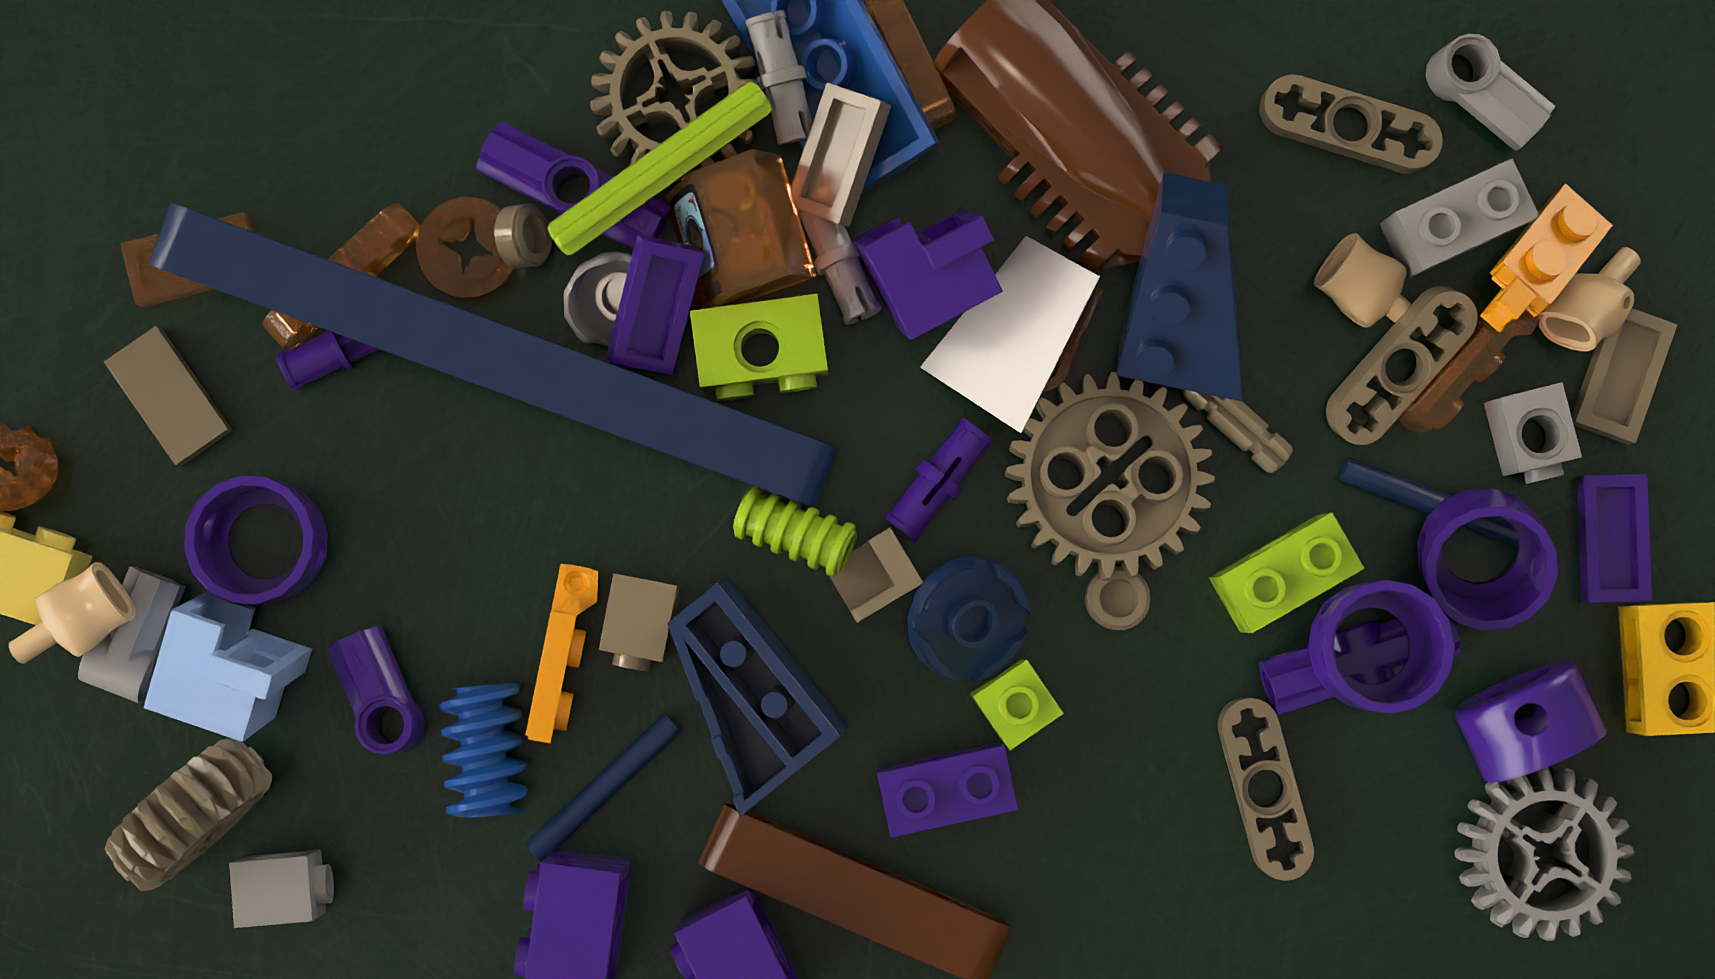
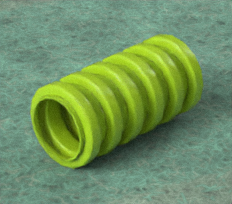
(795, 530)

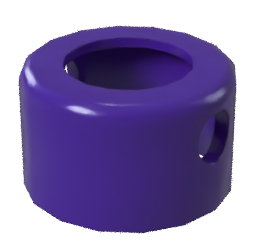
(209, 540)
(1506, 598)
(1428, 654)
(1558, 728)

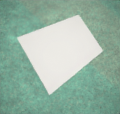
(1012, 341)

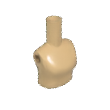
(1363, 282)
(1592, 304)
(76, 614)

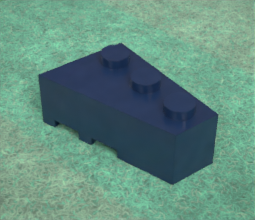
(1184, 296)
(753, 694)

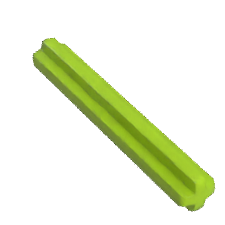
(659, 168)

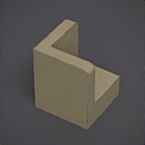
(876, 575)

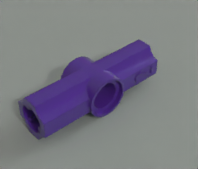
(539, 170)
(1364, 651)

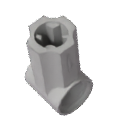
(1494, 95)
(129, 653)

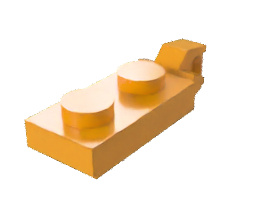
(1545, 257)
(562, 647)

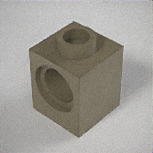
(638, 620)

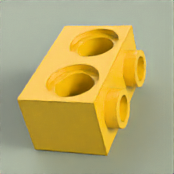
(1654, 670)

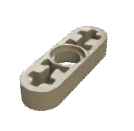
(1390, 152)
(1428, 365)
(1263, 838)

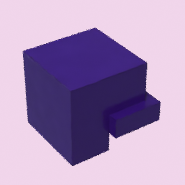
(929, 272)

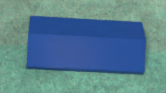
(846, 49)

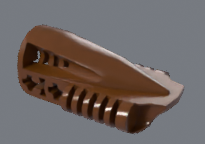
(1071, 124)

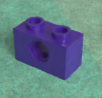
(946, 789)

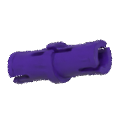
(938, 479)

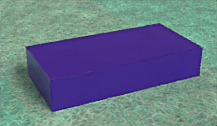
(654, 304)
(1614, 538)

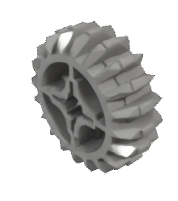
(1526, 873)

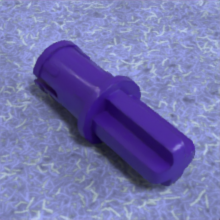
(320, 358)

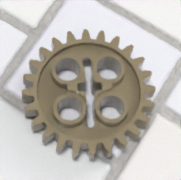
(1147, 517)

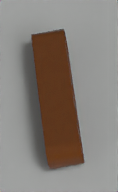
(854, 894)

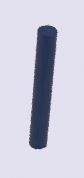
(1418, 497)
(603, 787)

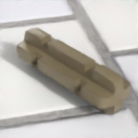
(1243, 429)

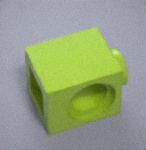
(1016, 703)

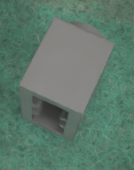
(1459, 218)

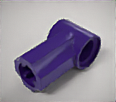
(373, 686)

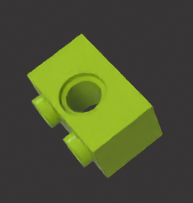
(724, 330)
(1286, 573)

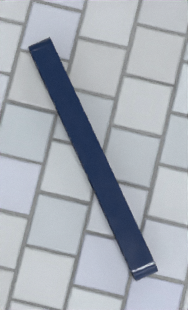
(492, 354)

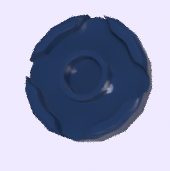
(968, 619)

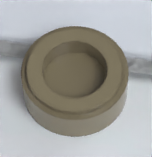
(522, 236)
(1118, 601)

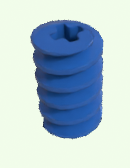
(483, 750)

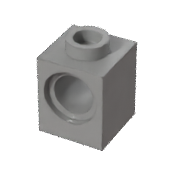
(1551, 410)
(280, 888)

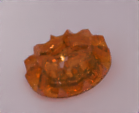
(443, 265)
(34, 465)

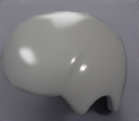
(595, 296)

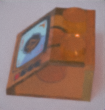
(744, 225)

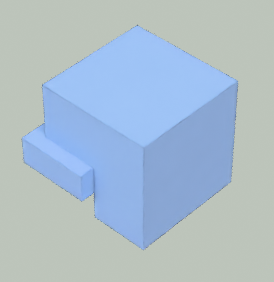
(221, 671)

